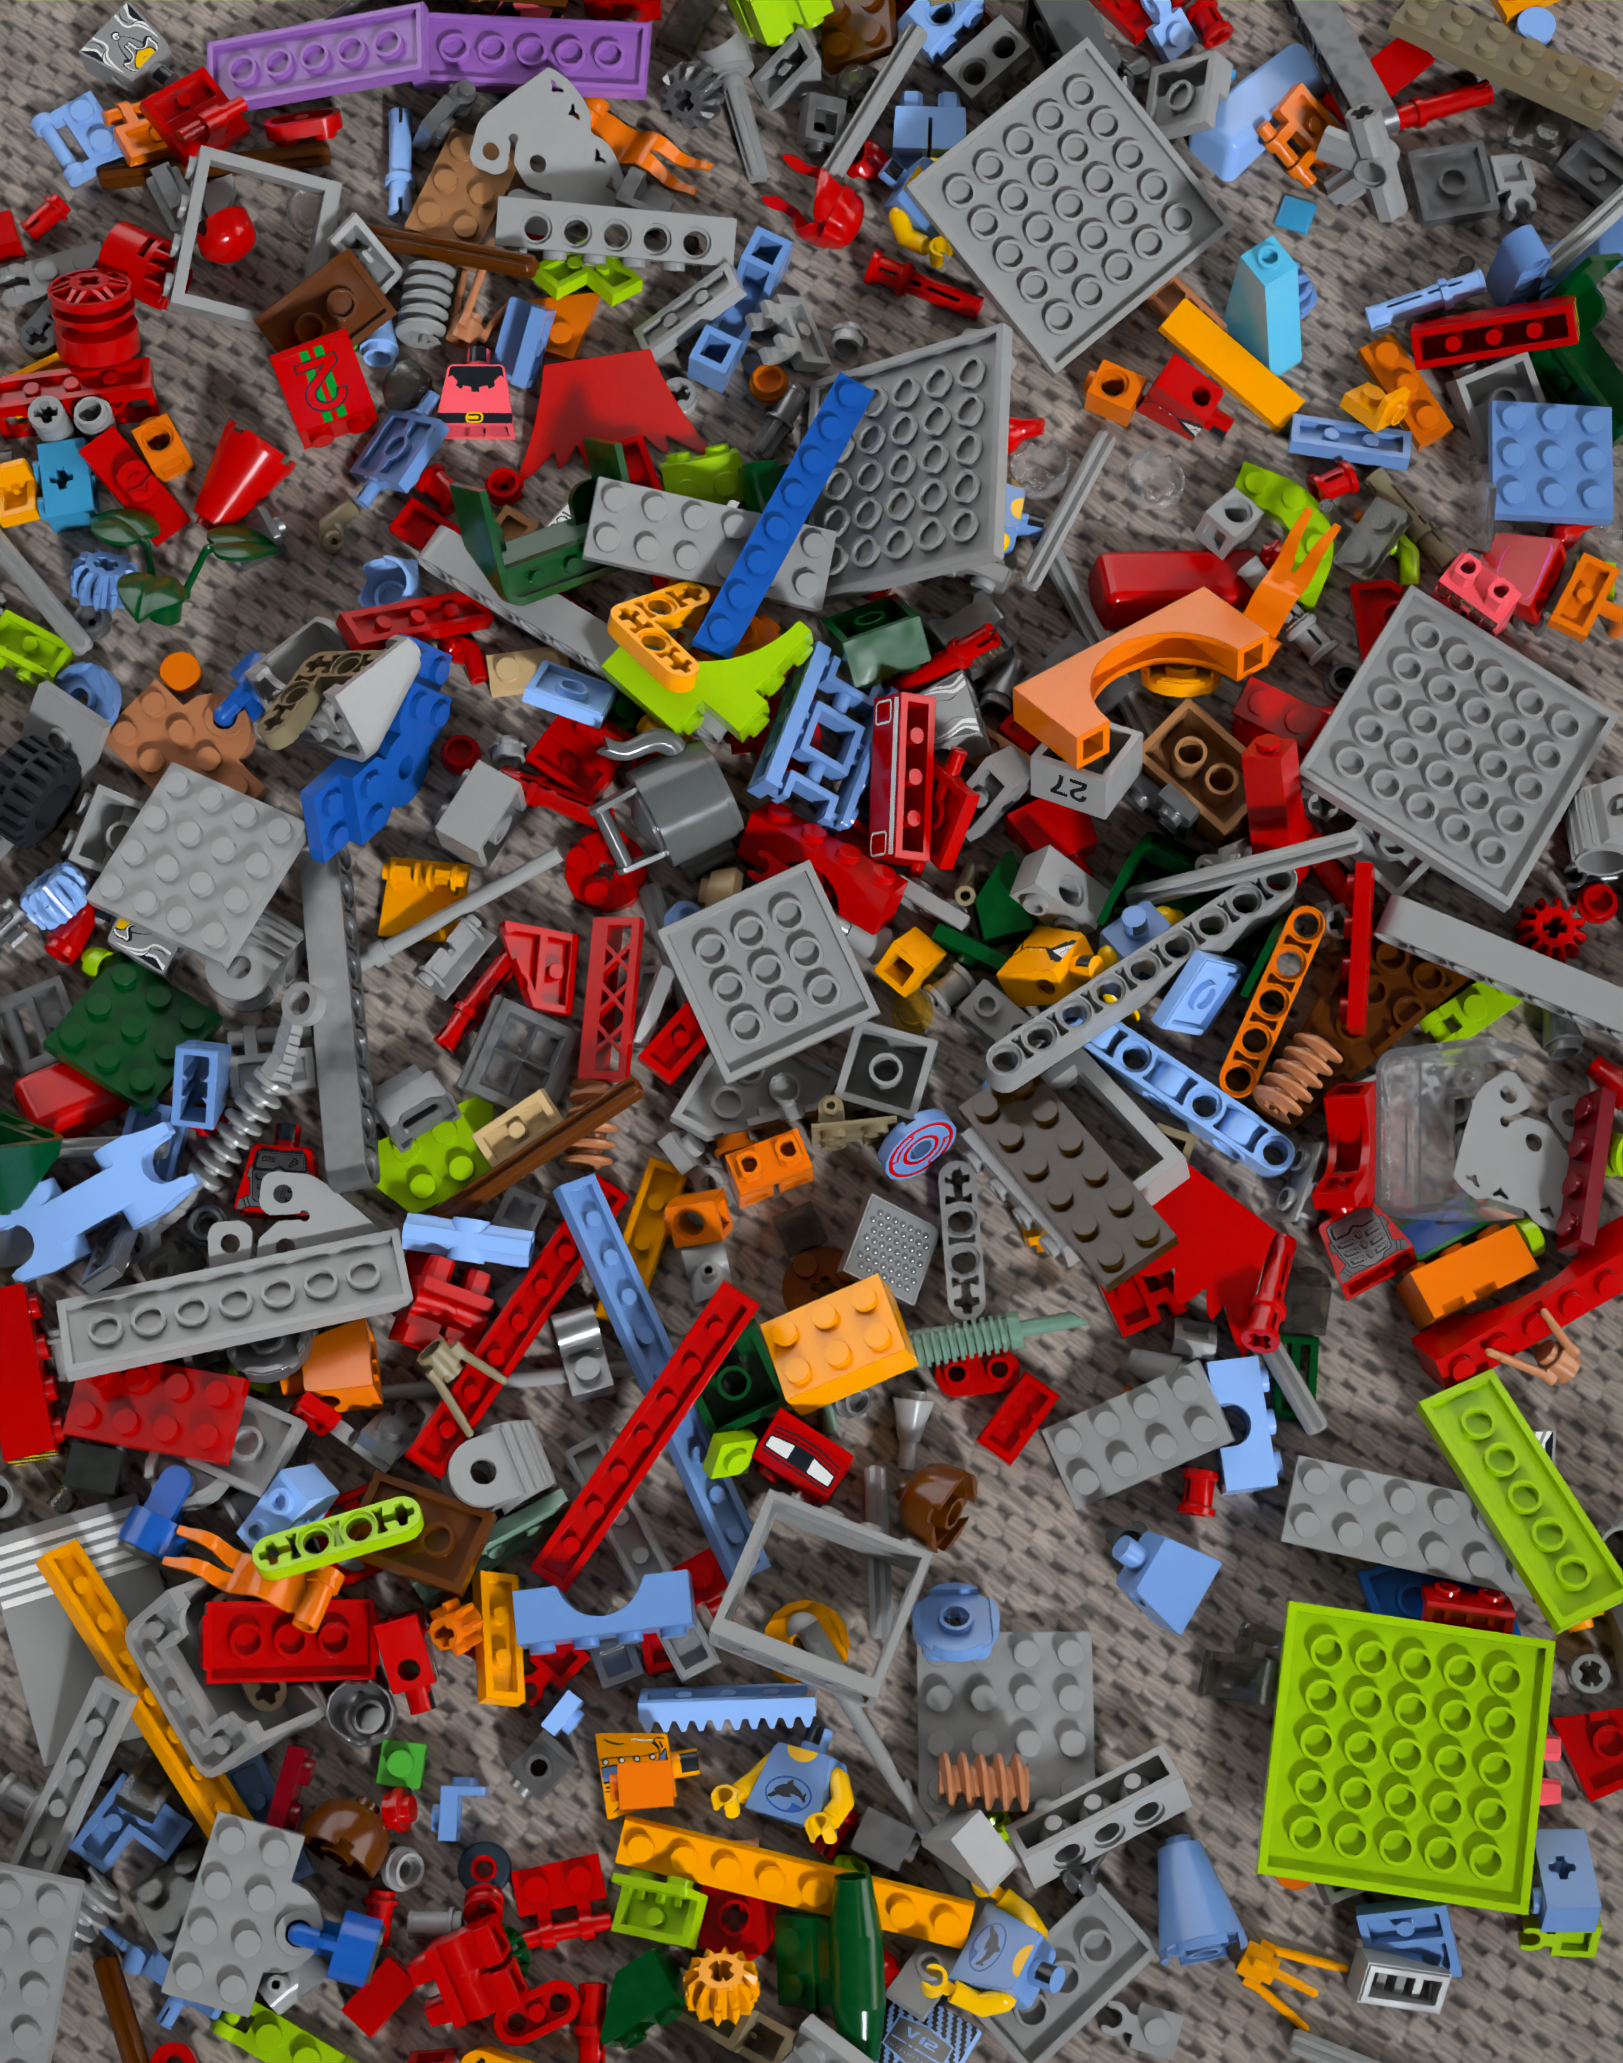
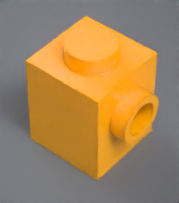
(910, 961)

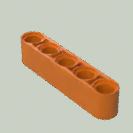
(1276, 982)

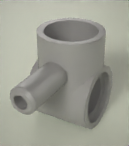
(705, 1269)
(287, 1988)

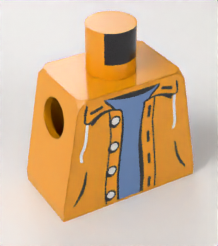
(639, 1747)

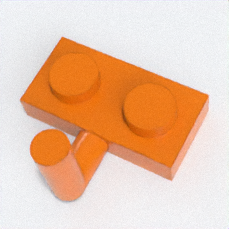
(1586, 598)

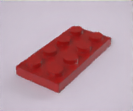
(160, 1411)

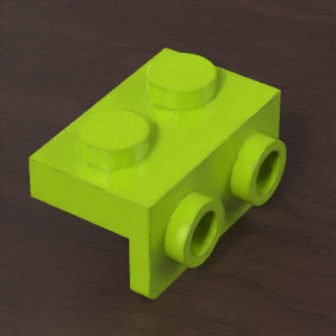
(705, 476)
(31, 650)
(658, 1910)

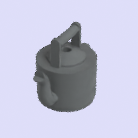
(675, 803)

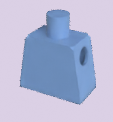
(200, 1076)
(1164, 1578)

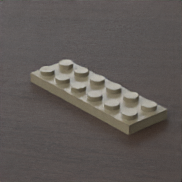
(1507, 59)

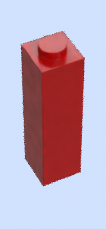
(1274, 796)

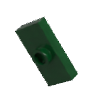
(968, 951)

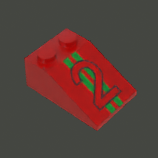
(324, 389)

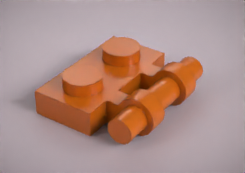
(1305, 122)
(133, 136)

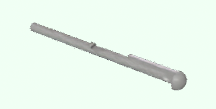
(817, 1643)

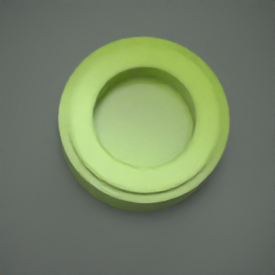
(1531, 1235)

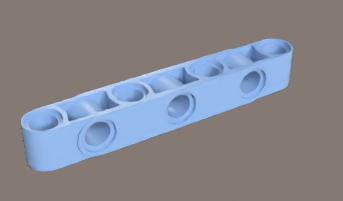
(1173, 1090)

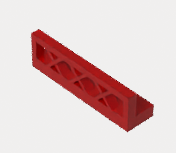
(114, 383)
(603, 997)

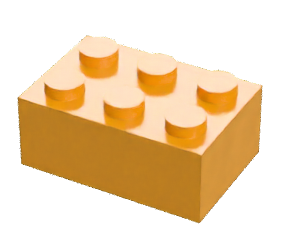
(839, 1345)

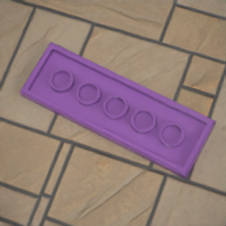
(508, 51)
(323, 57)

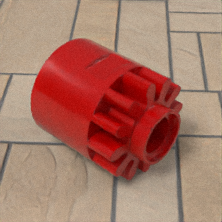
(142, 258)

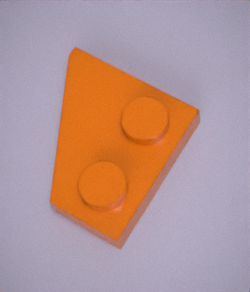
(570, 324)

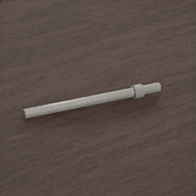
(382, 951)

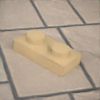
(513, 670)
(517, 1127)

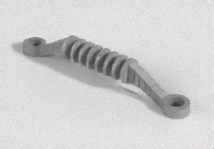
(274, 1077)

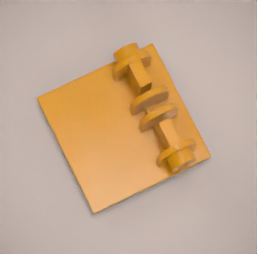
(418, 891)

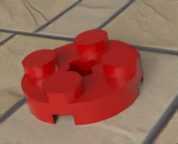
(595, 892)
(753, 1936)

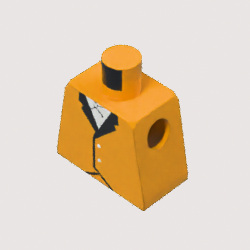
(1048, 967)

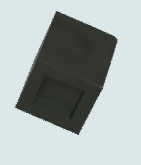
(94, 1470)

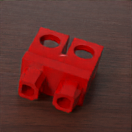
(443, 1308)
(470, 1973)

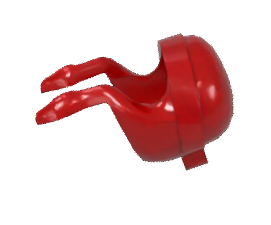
(836, 209)

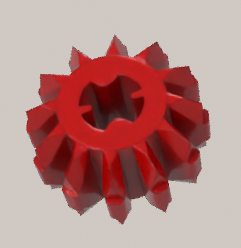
(1542, 915)

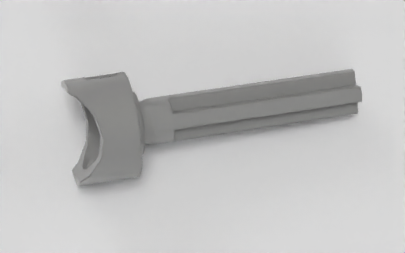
(732, 64)

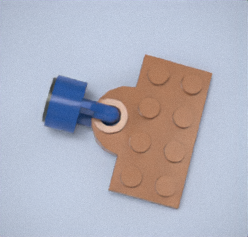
(205, 735)

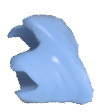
(390, 581)

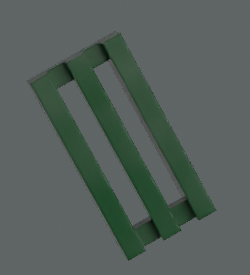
(1312, 1368)

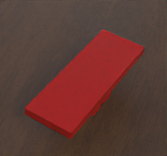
(1396, 67)
(133, 482)

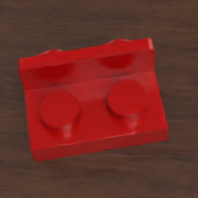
(1479, 1610)

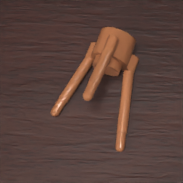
(464, 325)
(1555, 1360)

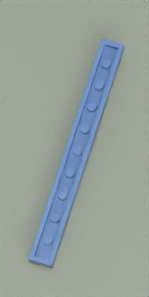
(648, 1352)

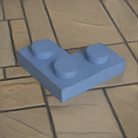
(113, 1828)

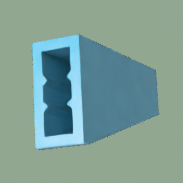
(1265, 306)

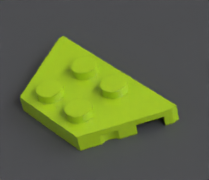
(437, 1162)

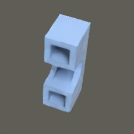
(1241, 1388)

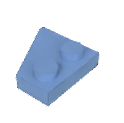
(1411, 1930)

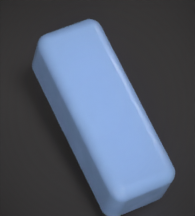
(1234, 140)

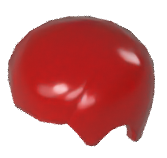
(228, 236)

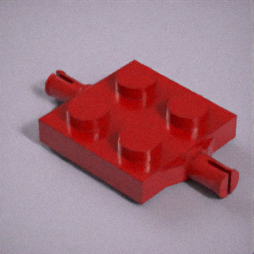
(951, 813)

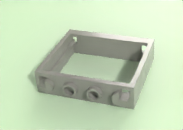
(190, 209)
(1156, 1183)
(793, 1661)

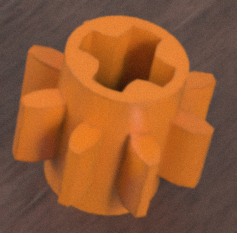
(455, 1626)

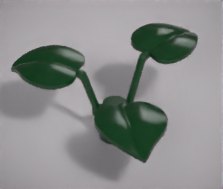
(162, 596)

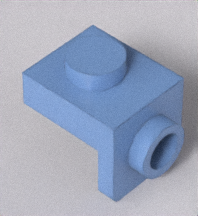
(448, 1814)

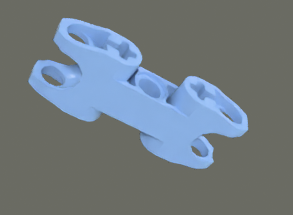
(123, 1187)

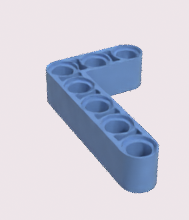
(1523, 261)

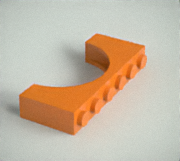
(1191, 631)

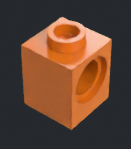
(1118, 407)
(166, 462)
(710, 1206)
(643, 1785)

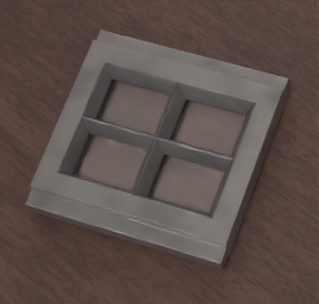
(518, 1055)

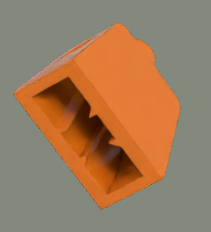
(341, 1369)

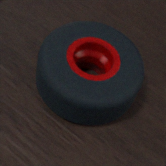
(481, 1852)

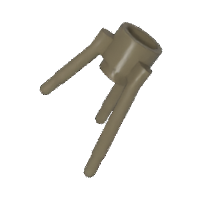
(443, 1365)

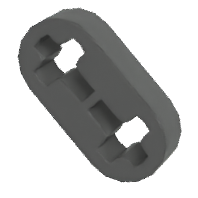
(39, 324)

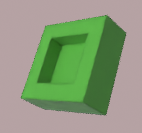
(402, 1764)

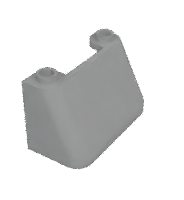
(353, 714)
(210, 1719)

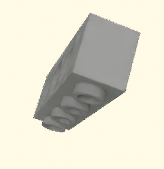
(1098, 1816)

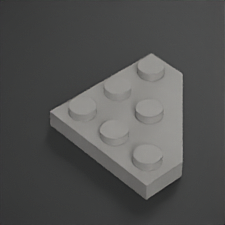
(760, 1100)

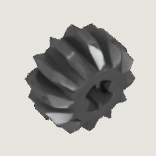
(687, 81)

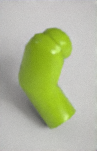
(1409, 561)

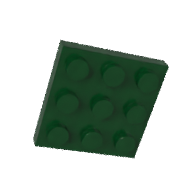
(128, 1032)

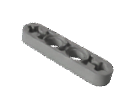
(962, 1242)

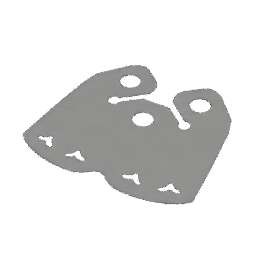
(547, 130)
(1501, 1155)
(329, 1221)

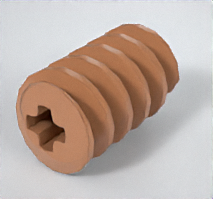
(1294, 1075)
(587, 1152)
(983, 1781)

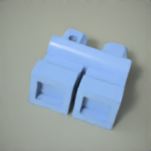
(915, 121)

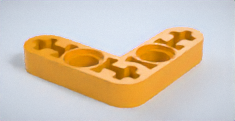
(635, 625)

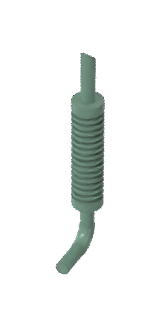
(970, 1340)

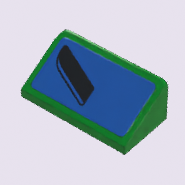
(1435, 1236)

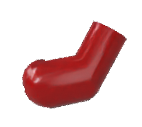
(467, 654)

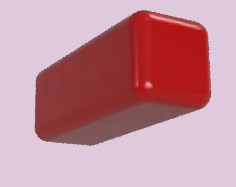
(1136, 584)
(65, 1100)

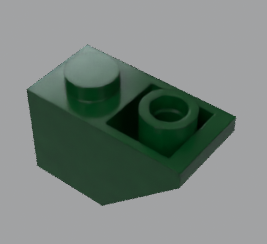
(996, 914)
(642, 1996)

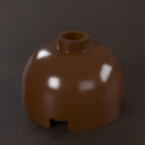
(933, 1504)
(349, 1835)

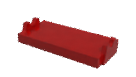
(261, 1645)

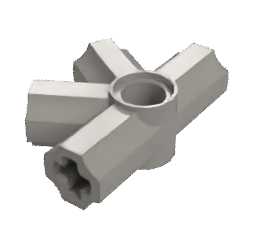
(1364, 162)

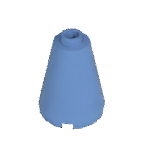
(1193, 1906)

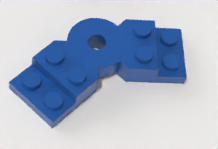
(356, 797)

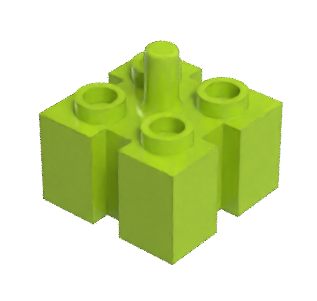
(777, 20)

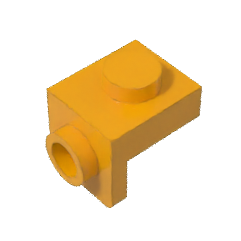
(18, 493)

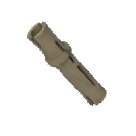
(1420, 531)

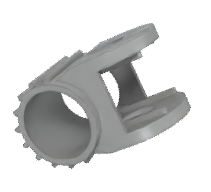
(1596, 828)
(274, 959)
(508, 1459)

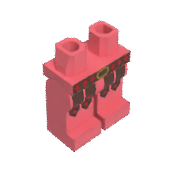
(1478, 592)

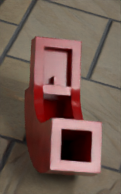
(1351, 1161)

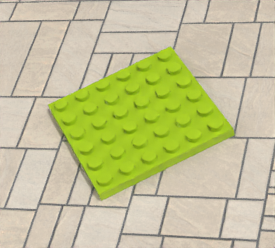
(1406, 1757)

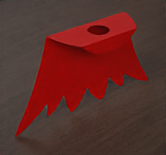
(604, 400)
(1217, 1250)

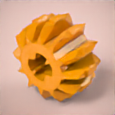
(721, 1986)

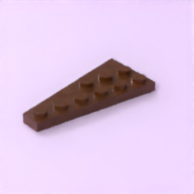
(1399, 997)

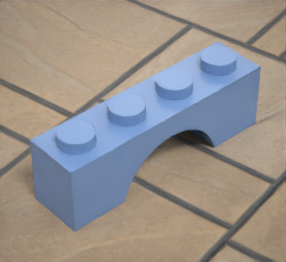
(728, 335)
(660, 1605)

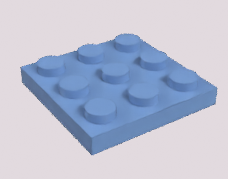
(1551, 462)

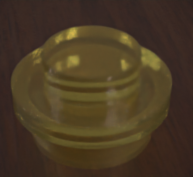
(912, 1013)

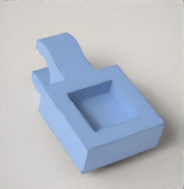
(1170, 29)

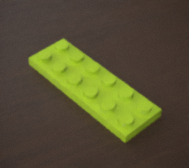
(1524, 1500)

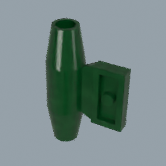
(837, 1962)

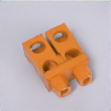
(775, 1161)

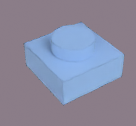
(565, 1715)

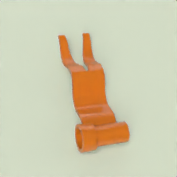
(635, 147)
(1282, 587)
(302, 1594)

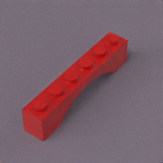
(1457, 1345)

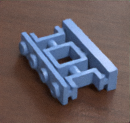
(792, 734)

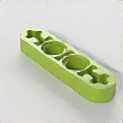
(340, 1545)

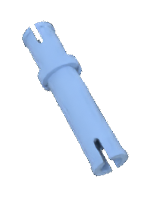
(400, 180)
(1434, 297)

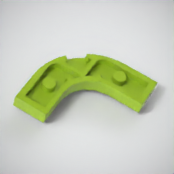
(1284, 503)

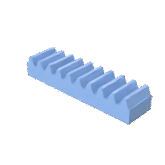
(725, 1703)

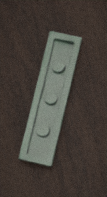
(513, 1536)

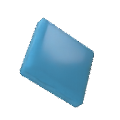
(1295, 214)

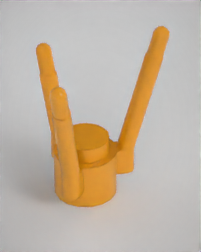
(1260, 1965)

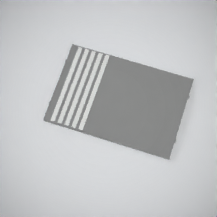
(45, 1644)

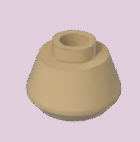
(720, 886)

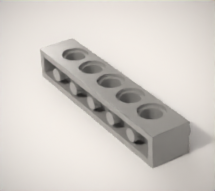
(516, 212)

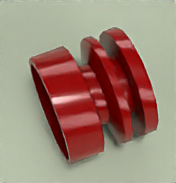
(94, 317)

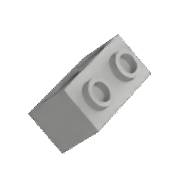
(981, 57)
(991, 1016)

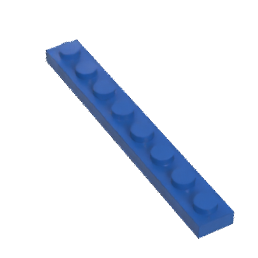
(782, 518)

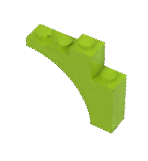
(725, 688)

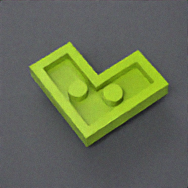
(610, 281)

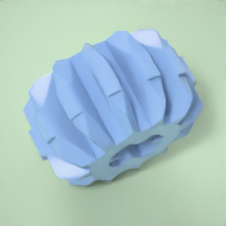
(55, 896)

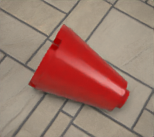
(238, 477)

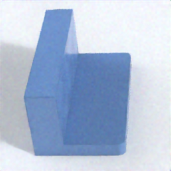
(523, 341)

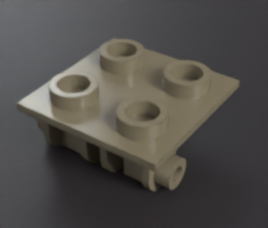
(834, 1132)

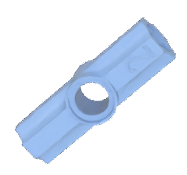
(468, 1240)

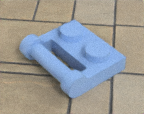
(86, 125)

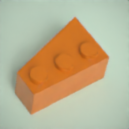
(1465, 1275)

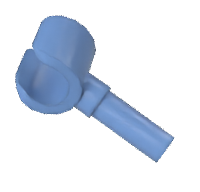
(136, 1955)

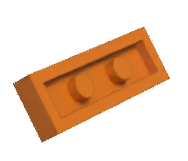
(1393, 369)

